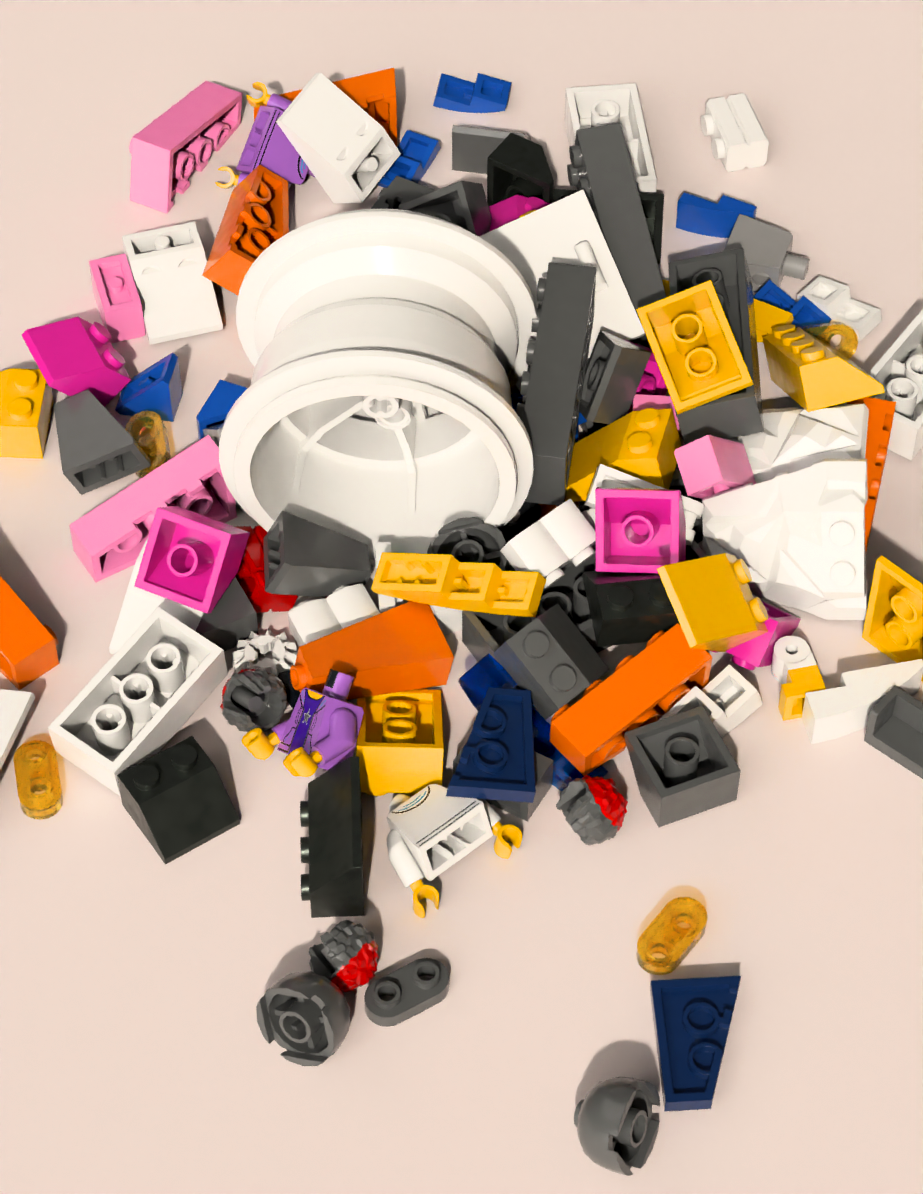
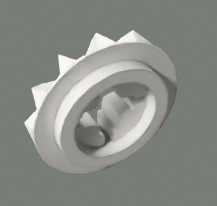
(247, 651)

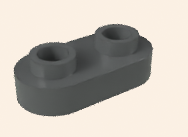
(409, 992)

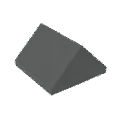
(474, 145)
(611, 378)

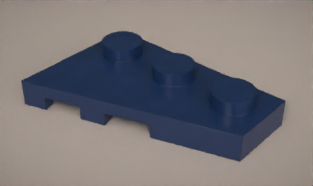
(499, 751)
(691, 1036)

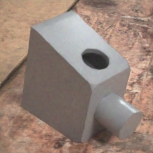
(766, 252)

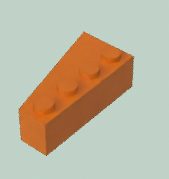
(251, 223)
(25, 643)
(629, 698)

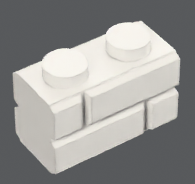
(735, 132)

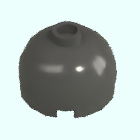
(471, 542)
(304, 1017)
(617, 1123)

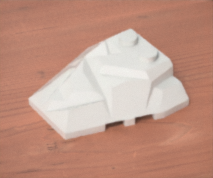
(799, 438)
(798, 537)

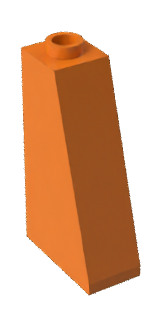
(382, 653)

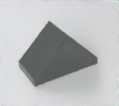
(230, 619)

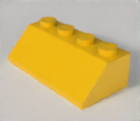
(814, 371)

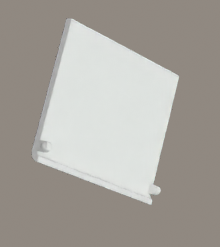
(570, 235)

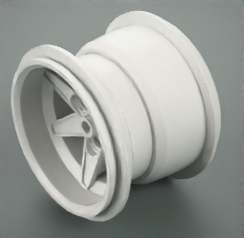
(381, 380)

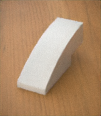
(725, 698)
(846, 708)

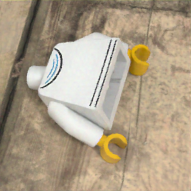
(438, 831)

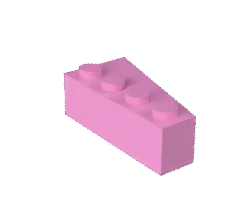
(181, 143)
(116, 531)

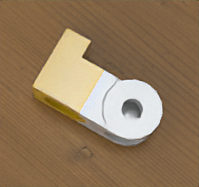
(797, 672)

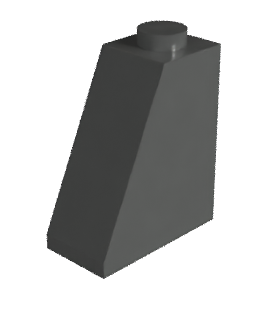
(94, 444)
(311, 559)

